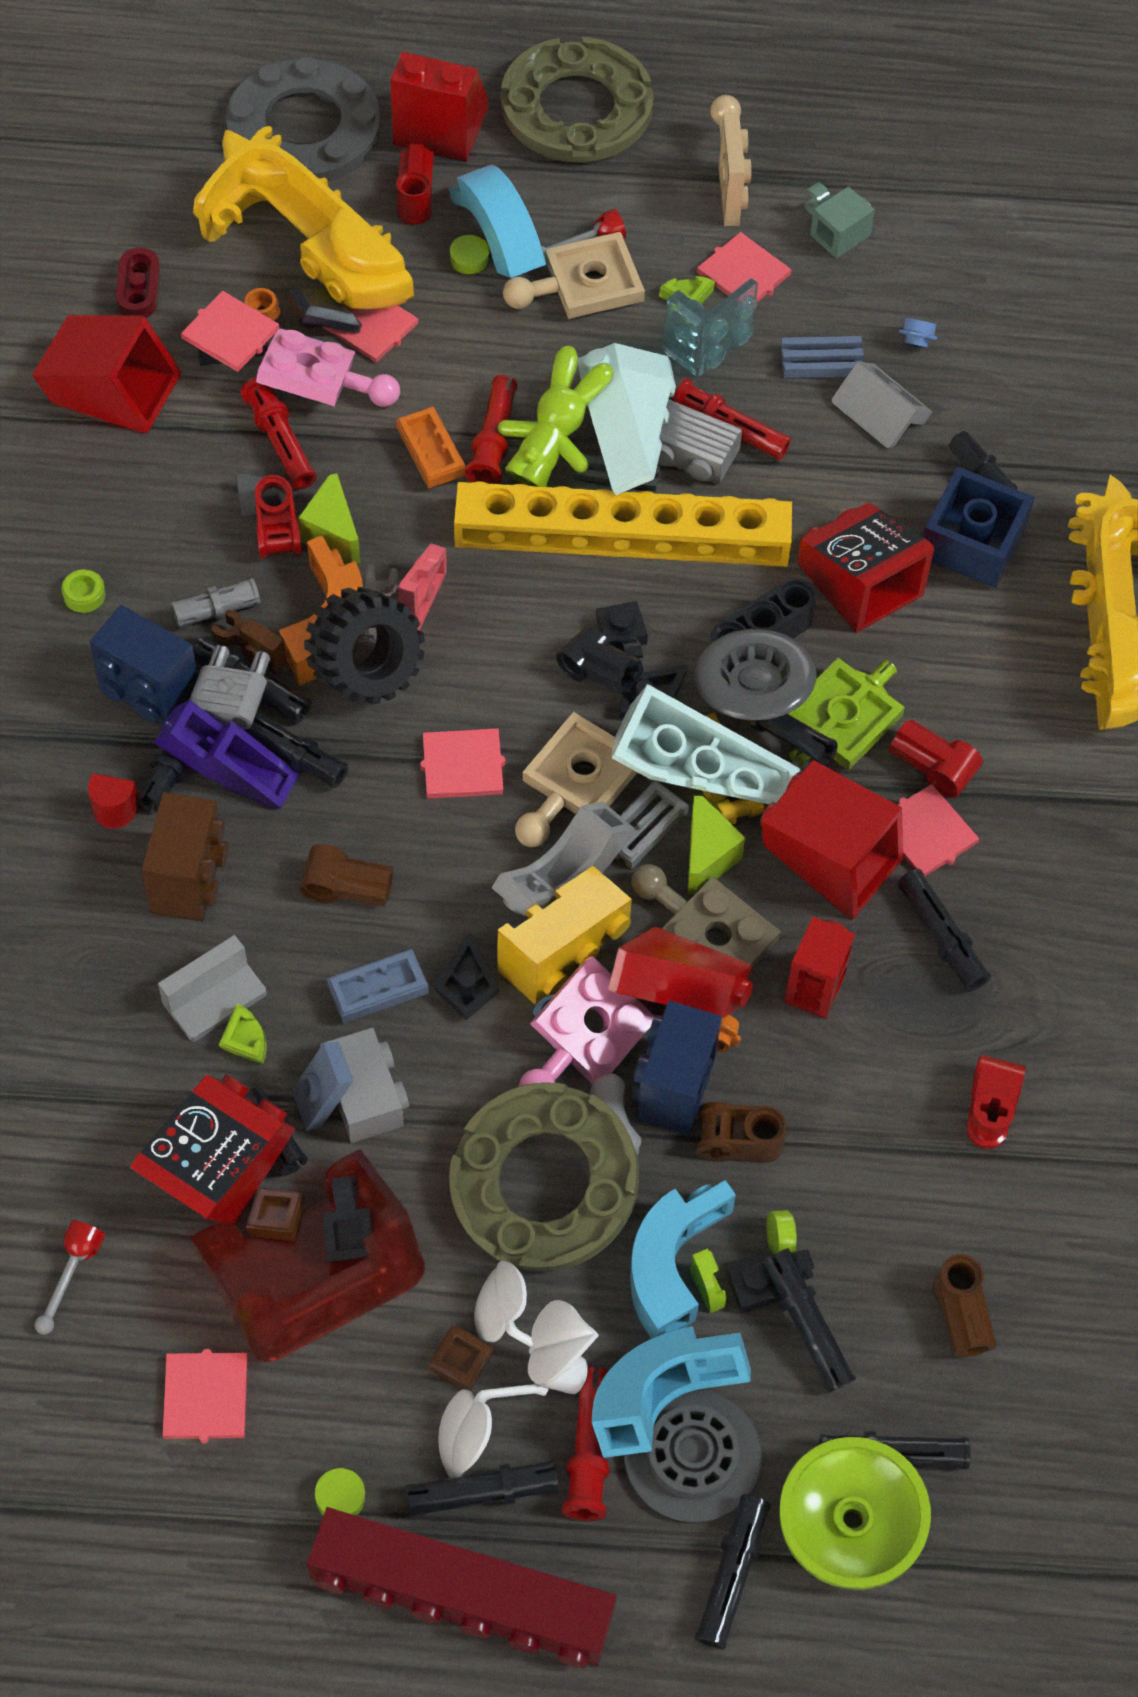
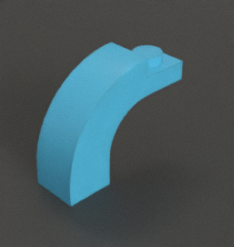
(502, 219)
(655, 1284)
(653, 1377)

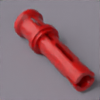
(272, 417)
(753, 431)
(489, 445)
(587, 1466)

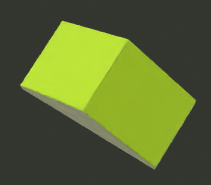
(330, 517)
(713, 845)

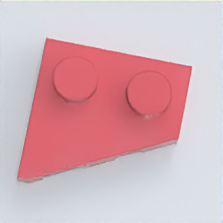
(423, 581)

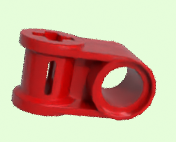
(276, 525)
(994, 1096)

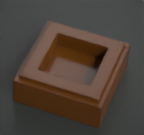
(275, 1214)
(461, 1358)

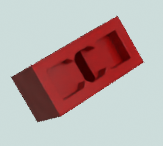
(819, 967)

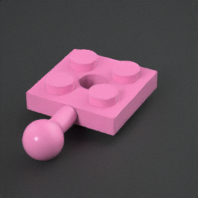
(319, 370)
(564, 1026)

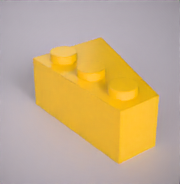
(562, 935)

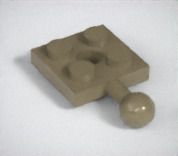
(709, 909)

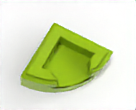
(695, 289)
(244, 1036)
(702, 1270)

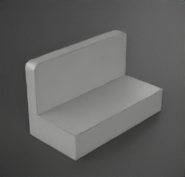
(879, 403)
(209, 987)

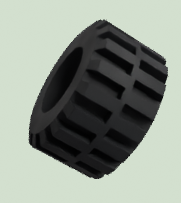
(391, 659)

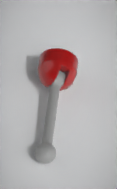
(605, 224)
(81, 1243)

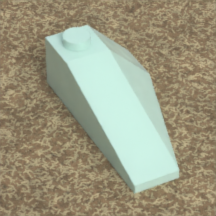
(630, 412)
(692, 751)

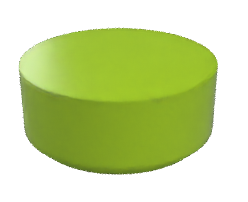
(469, 254)
(83, 591)
(781, 1231)
(341, 1491)

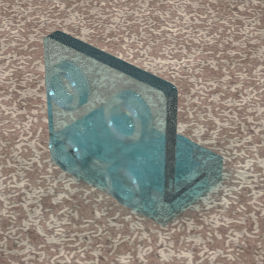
(704, 338)

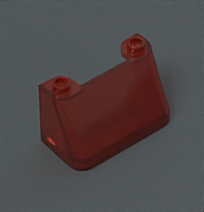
(289, 1291)

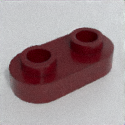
(138, 291)

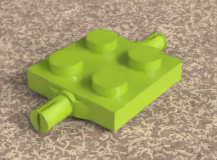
(850, 710)

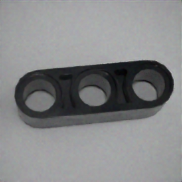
(774, 611)

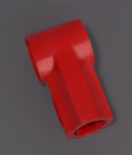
(415, 184)
(944, 763)

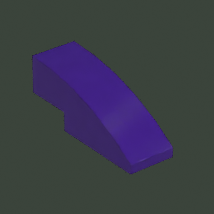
(226, 755)

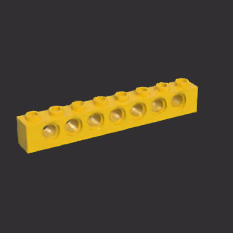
(605, 533)

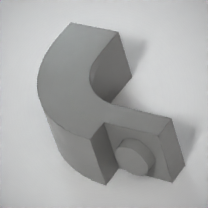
(589, 840)

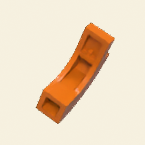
(332, 577)

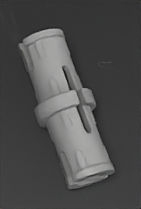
(215, 603)

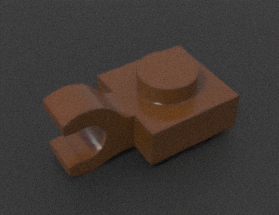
(252, 639)

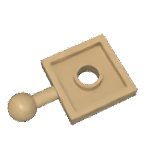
(732, 166)
(577, 292)
(554, 777)

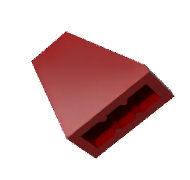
(675, 969)

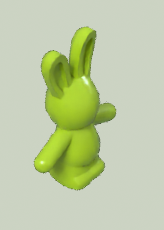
(558, 415)

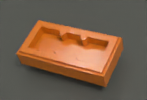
(430, 447)

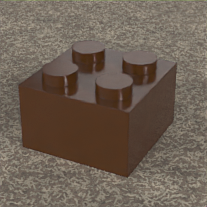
(184, 857)

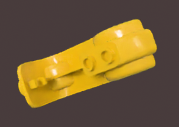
(341, 246)
(1110, 539)

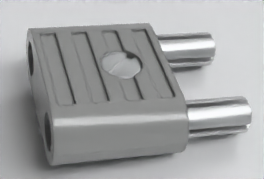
(228, 692)

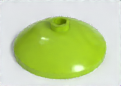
(863, 1480)

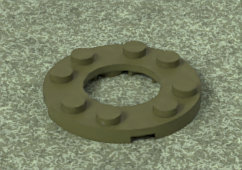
(580, 142)
(506, 1123)

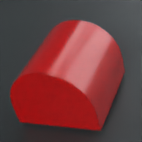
(112, 800)

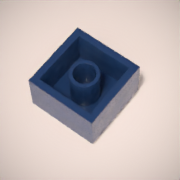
(977, 526)
(143, 664)
(676, 1067)

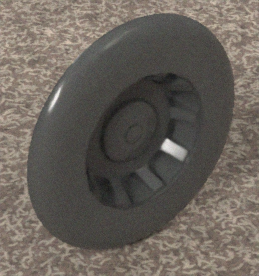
(755, 685)
(694, 1454)

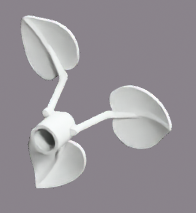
(554, 1363)

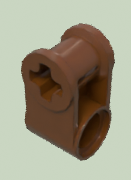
(736, 1132)

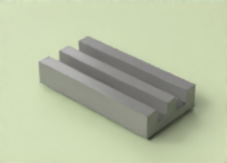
(669, 799)

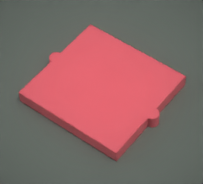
(739, 262)
(230, 331)
(379, 331)
(462, 763)
(933, 831)
(205, 1396)

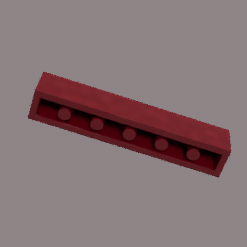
(461, 1587)

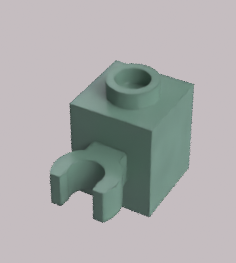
(839, 220)

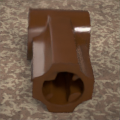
(333, 875)
(966, 1309)

